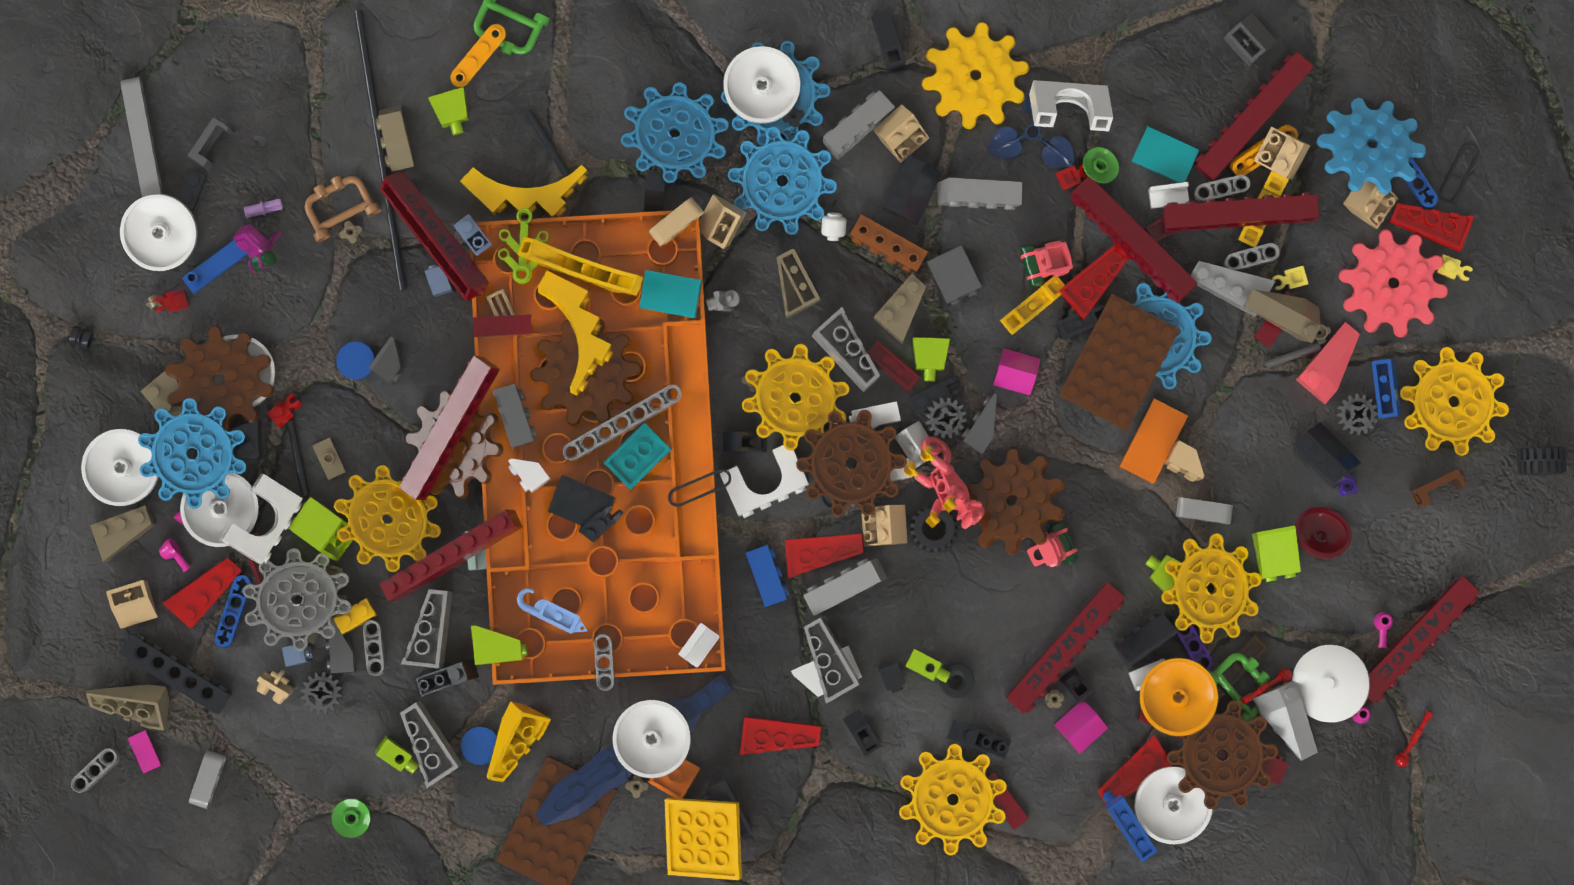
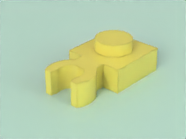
(1451, 268)
(1293, 278)

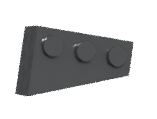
(514, 416)

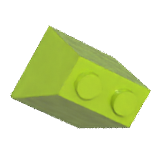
(319, 528)
(1277, 553)
(495, 647)

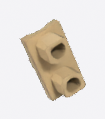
(276, 683)

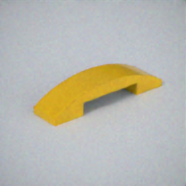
(1273, 186)
(1033, 305)

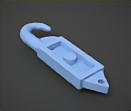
(551, 613)

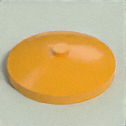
(1178, 697)

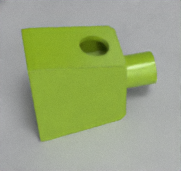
(451, 109)
(930, 355)
(1159, 575)
(918, 663)
(389, 749)

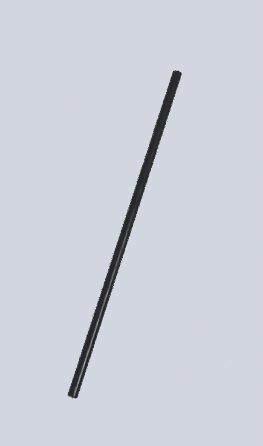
(380, 151)

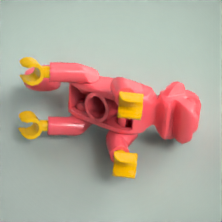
(948, 485)

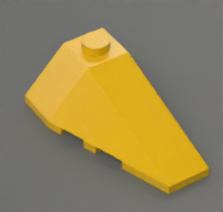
(517, 732)

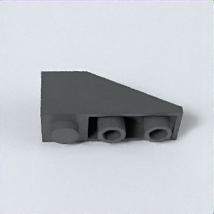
(982, 431)
(341, 653)

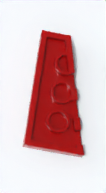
(1441, 227)
(1092, 282)
(816, 552)
(199, 596)
(771, 735)
(1136, 769)

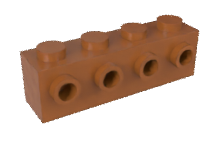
(888, 244)

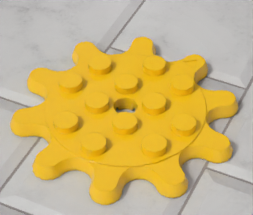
(975, 96)
(792, 376)
(1475, 399)
(368, 529)
(1229, 582)
(974, 799)

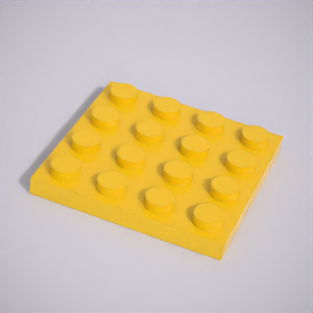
(703, 838)

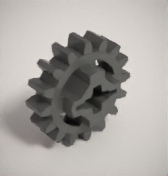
(936, 419)
(1364, 420)
(321, 684)

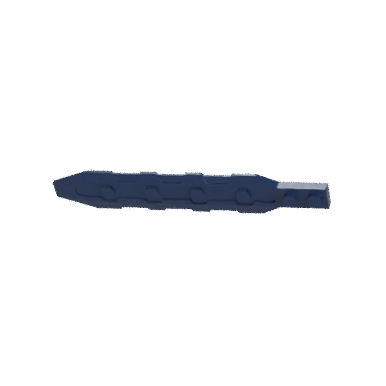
(604, 772)

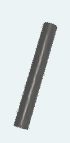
(1293, 355)

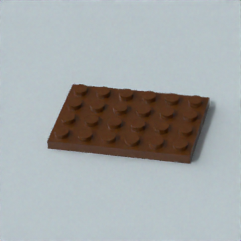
(1118, 362)
(556, 850)

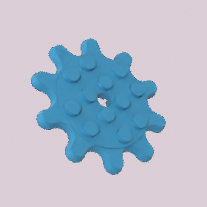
(808, 94)
(680, 114)
(1366, 163)
(803, 176)
(1188, 338)
(172, 461)

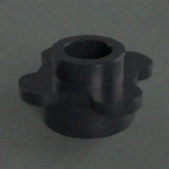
(794, 121)

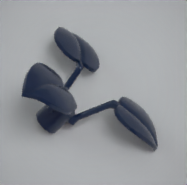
(1007, 145)

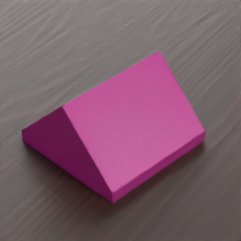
(1017, 372)
(1081, 726)

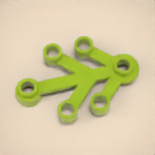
(522, 266)

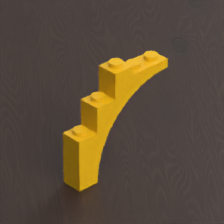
(549, 197)
(579, 268)
(570, 301)

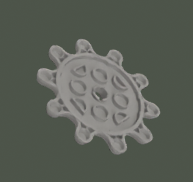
(285, 583)

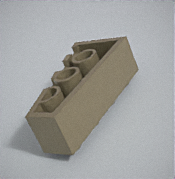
(158, 391)

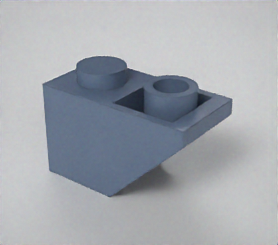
(472, 235)
(438, 281)
(294, 657)

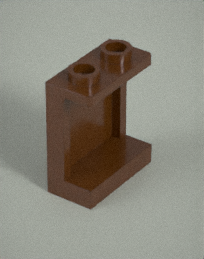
(1420, 494)

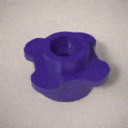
(1352, 488)

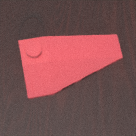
(1329, 365)

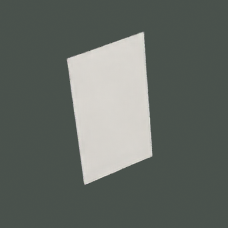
(809, 677)

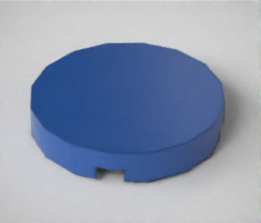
(354, 360)
(478, 745)

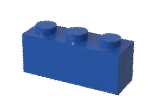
(1386, 388)
(767, 575)

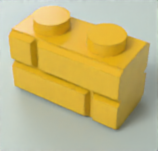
(357, 616)

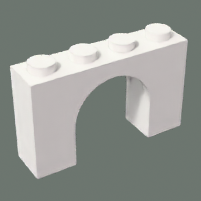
(1092, 98)
(884, 415)
(746, 501)
(284, 505)

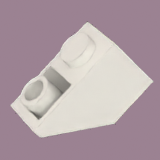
(530, 472)

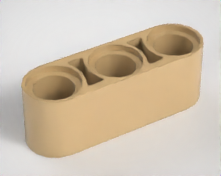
(676, 222)

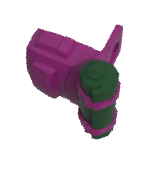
(256, 247)

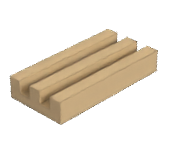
(495, 294)

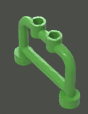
(508, 47)
(1250, 666)

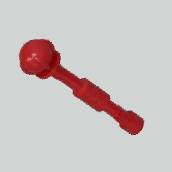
(1283, 676)
(1402, 759)

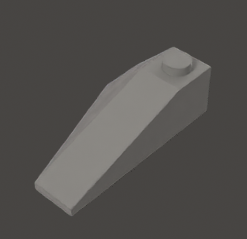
(1287, 715)

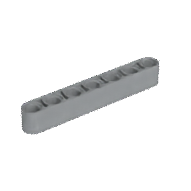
(141, 136)
(612, 423)

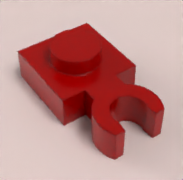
(1071, 177)
(173, 301)
(282, 412)

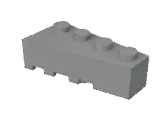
(858, 124)
(977, 192)
(1229, 284)
(846, 349)
(846, 586)
(430, 632)
(832, 665)
(431, 748)

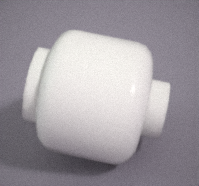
(833, 226)

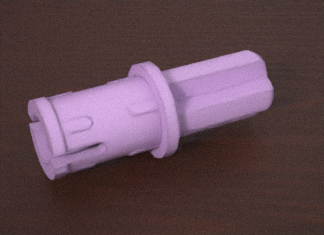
(263, 208)

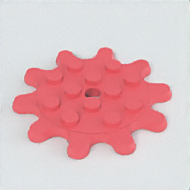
(1387, 303)

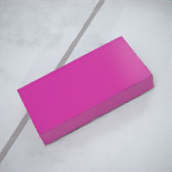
(144, 751)

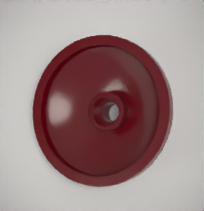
(1328, 527)

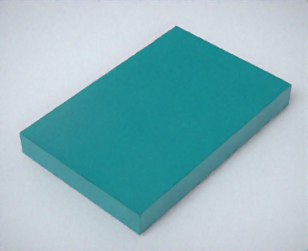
(1165, 155)
(670, 294)
(637, 456)

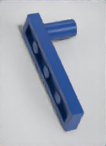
(214, 267)
(1129, 826)

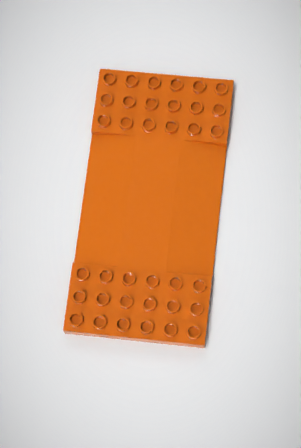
(659, 563)

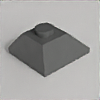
(388, 362)

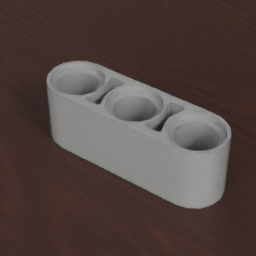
(1229, 183)
(1259, 253)
(1204, 511)
(380, 655)
(602, 672)
(87, 775)
(207, 779)

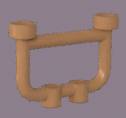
(337, 184)

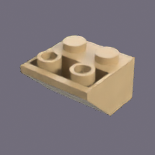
(901, 133)
(1282, 153)
(1370, 204)
(720, 221)
(1186, 460)
(885, 526)
(132, 604)

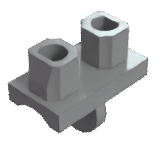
(723, 300)

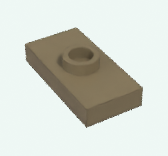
(329, 458)

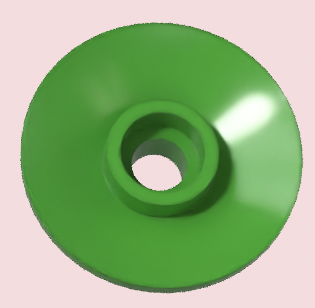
(1105, 160)
(343, 825)

